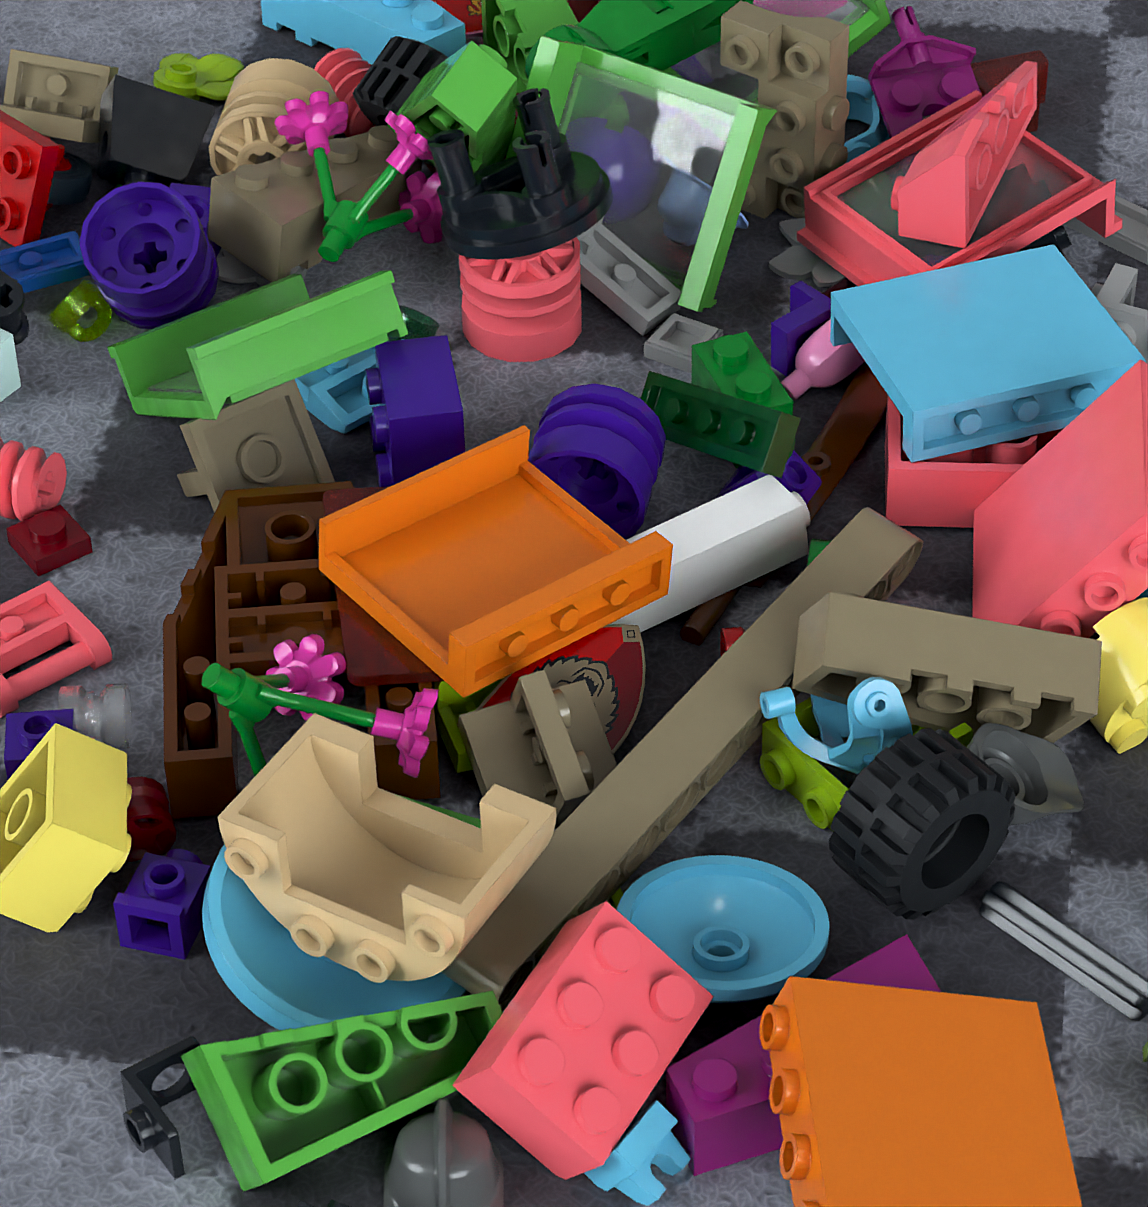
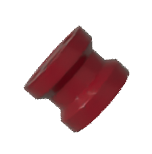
(148, 819)

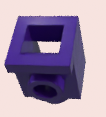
(165, 891)

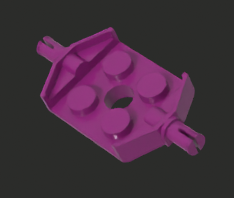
(919, 74)

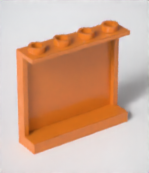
(487, 564)
(914, 1099)

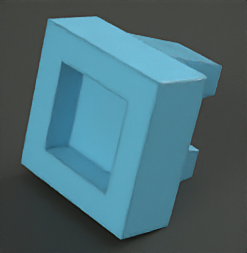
(644, 1143)

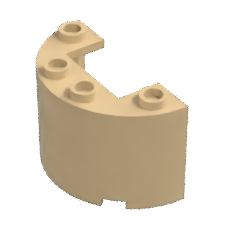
(369, 870)

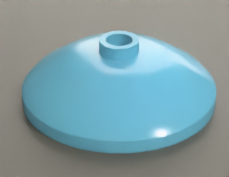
(731, 923)

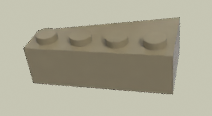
(275, 209)

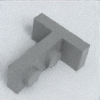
(625, 280)

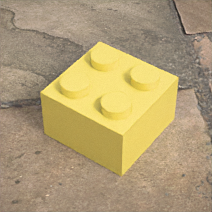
(61, 827)

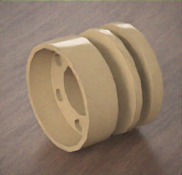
(255, 100)

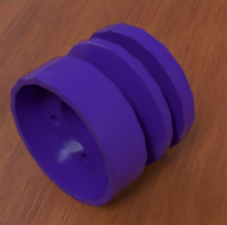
(133, 234)
(602, 452)

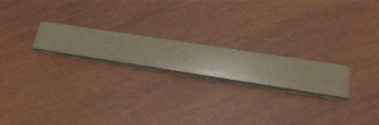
(673, 763)

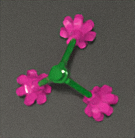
(348, 220)
(306, 685)

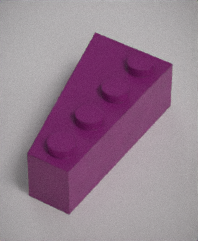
(725, 1086)

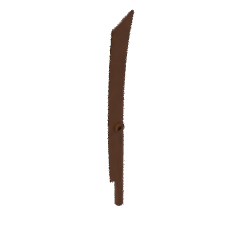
(829, 458)

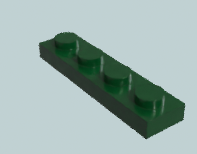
(722, 424)

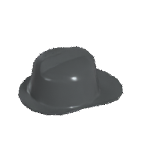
(444, 1163)

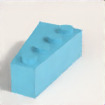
(366, 23)

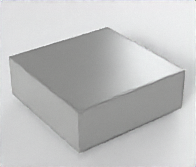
(674, 341)

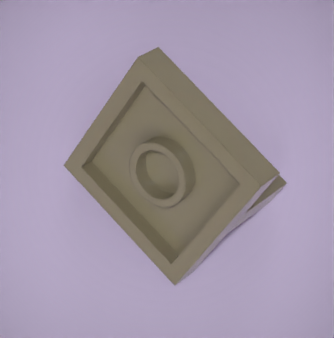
(56, 94)
(254, 445)
(540, 743)

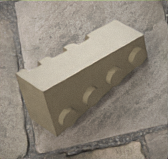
(949, 665)

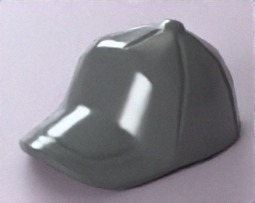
(1033, 767)

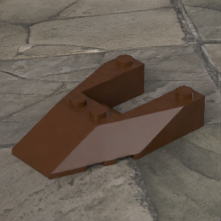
(240, 601)

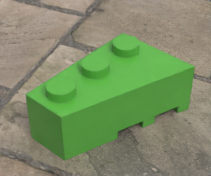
(467, 94)

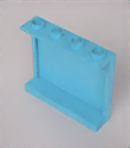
(984, 348)

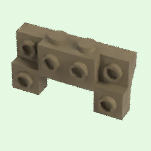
(804, 77)

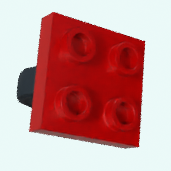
(34, 178)

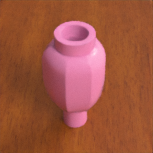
(821, 363)

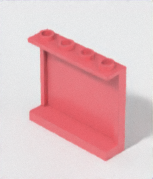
(1072, 523)

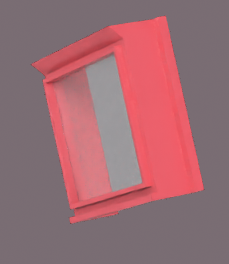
(857, 231)

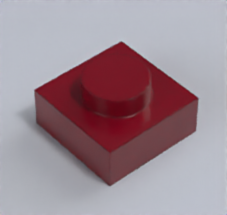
(49, 540)

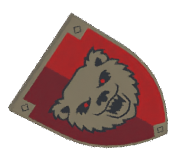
(613, 669)

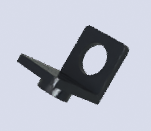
(144, 1117)

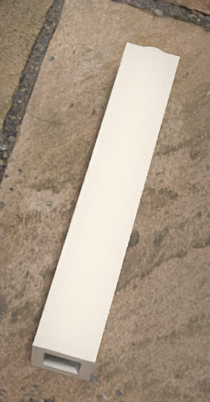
(726, 546)

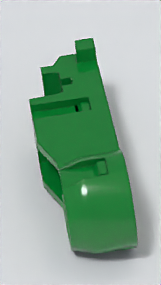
(646, 30)

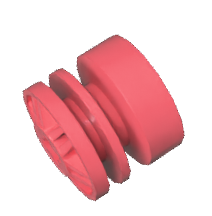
(523, 304)

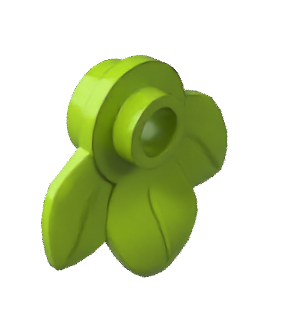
(195, 77)

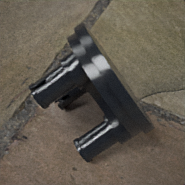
(520, 201)

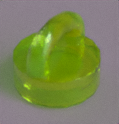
(75, 305)

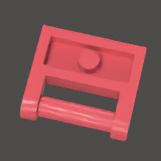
(36, 625)

